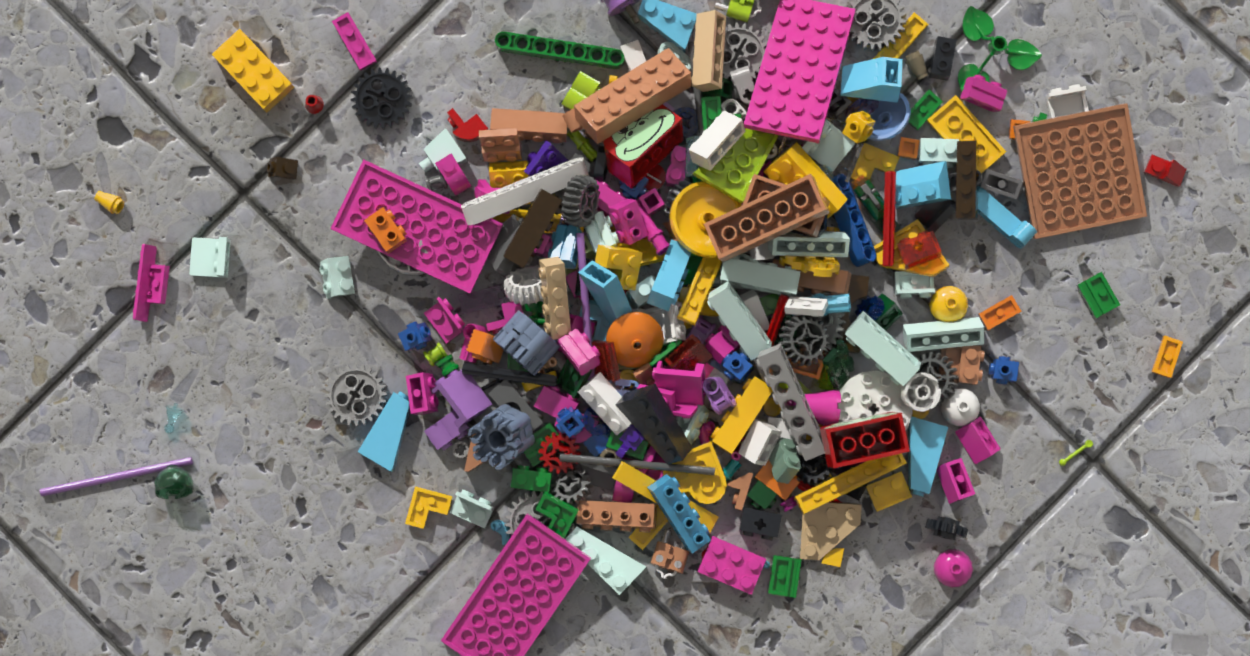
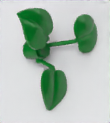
(978, 25)

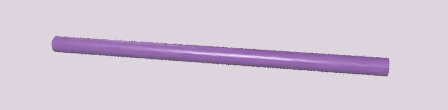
(584, 292)
(114, 477)

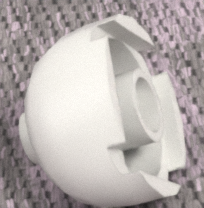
(921, 392)
(961, 407)

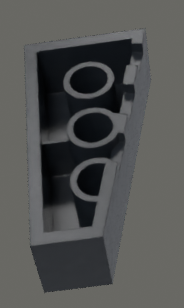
(655, 422)

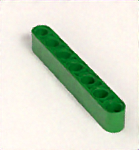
(552, 44)

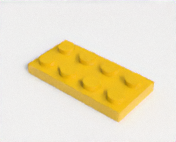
(958, 122)

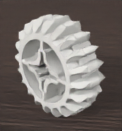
(523, 285)

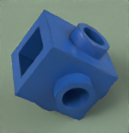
(635, 192)
(415, 336)
(1010, 368)
(742, 370)
(573, 427)

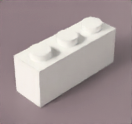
(717, 140)
(602, 399)

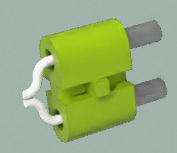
(739, 9)

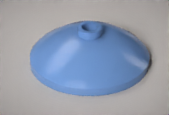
(896, 114)

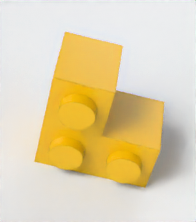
(622, 262)

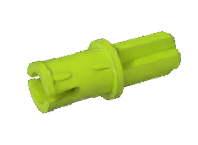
(583, 145)

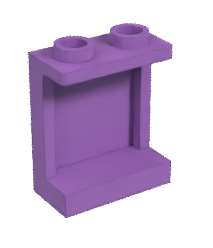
(463, 396)

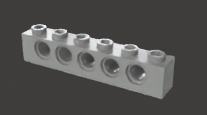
(777, 356)

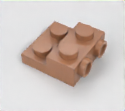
(500, 145)
(967, 361)

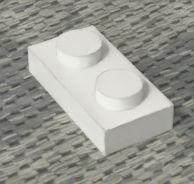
(806, 306)

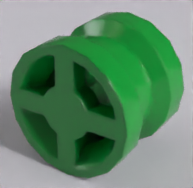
(447, 365)

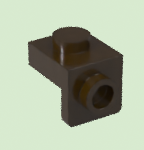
(282, 168)

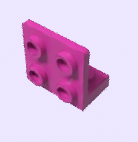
(444, 321)

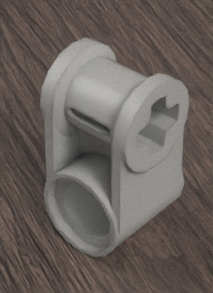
(742, 80)

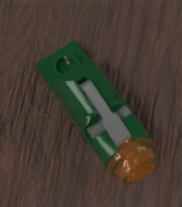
(872, 201)

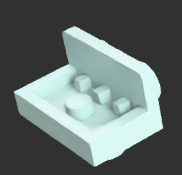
(938, 150)
(337, 277)
(913, 284)

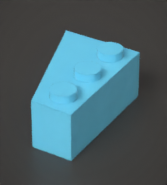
(669, 277)

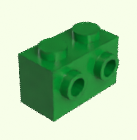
(531, 480)

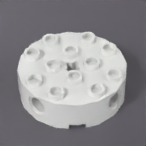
(868, 390)

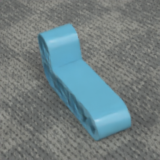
(1003, 220)

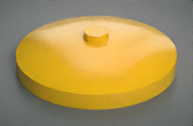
(693, 209)

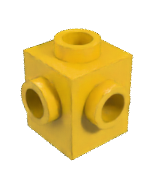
(859, 126)

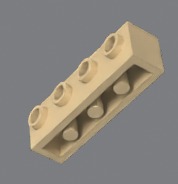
(709, 50)
(555, 297)

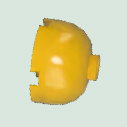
(948, 304)

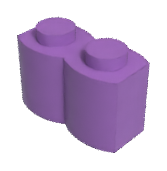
(445, 431)

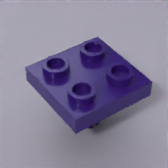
(544, 159)

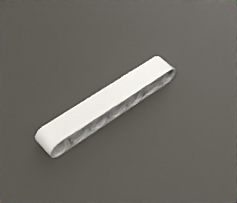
(522, 191)

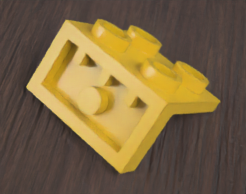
(507, 173)

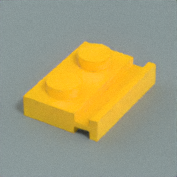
(888, 491)

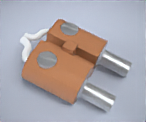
(669, 557)

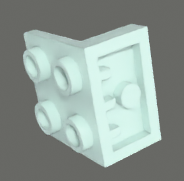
(832, 146)
(210, 257)
(471, 509)

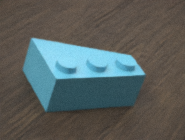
(669, 21)

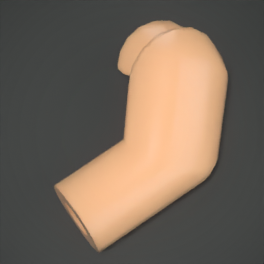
(551, 363)

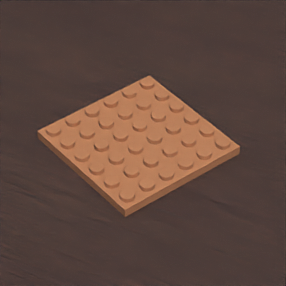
(1080, 170)

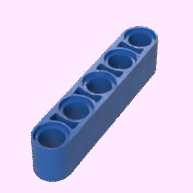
(852, 223)

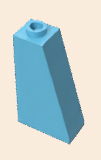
(606, 291)
(386, 435)
(925, 448)

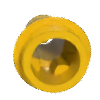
(111, 202)

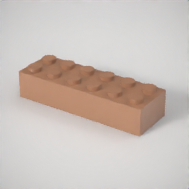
(632, 95)
(766, 218)

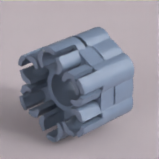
(526, 342)
(502, 436)

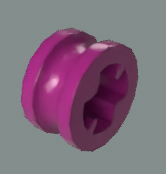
(789, 504)

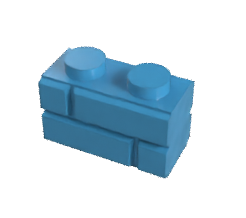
(565, 245)

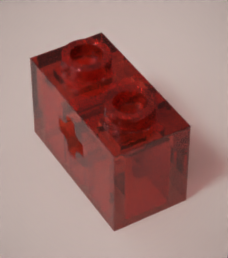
(912, 257)
(688, 355)

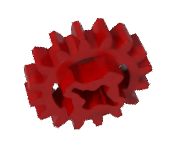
(557, 444)

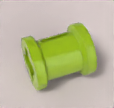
(435, 354)

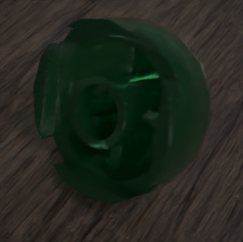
(173, 481)

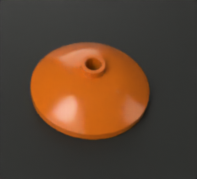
(631, 329)

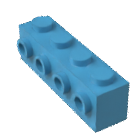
(679, 514)

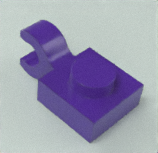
(631, 440)

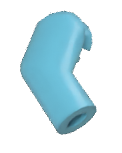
(498, 526)

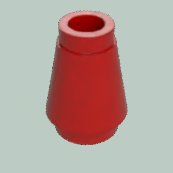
(316, 107)

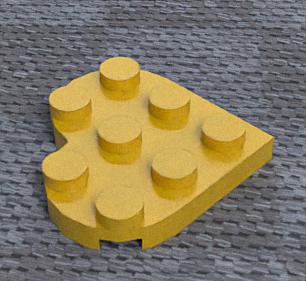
(819, 265)
(702, 487)

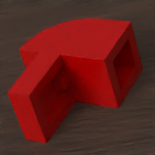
(466, 131)

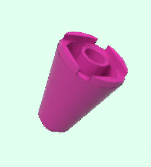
(824, 406)

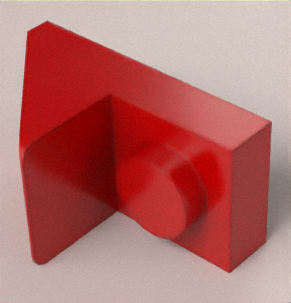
(1165, 170)

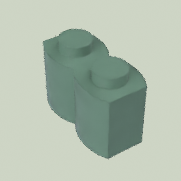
(784, 460)

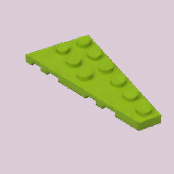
(736, 168)

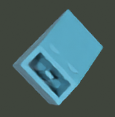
(873, 79)

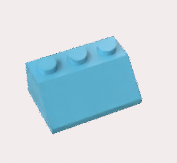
(922, 185)

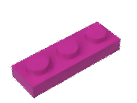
(354, 41)

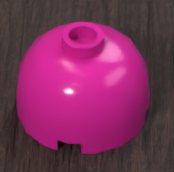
(953, 568)

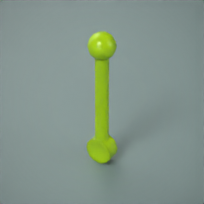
(1062, 462)

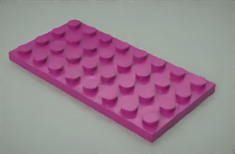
(800, 69)
(453, 247)
(517, 593)

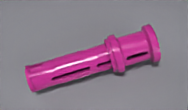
(654, 234)

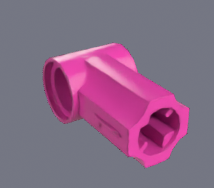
(467, 331)

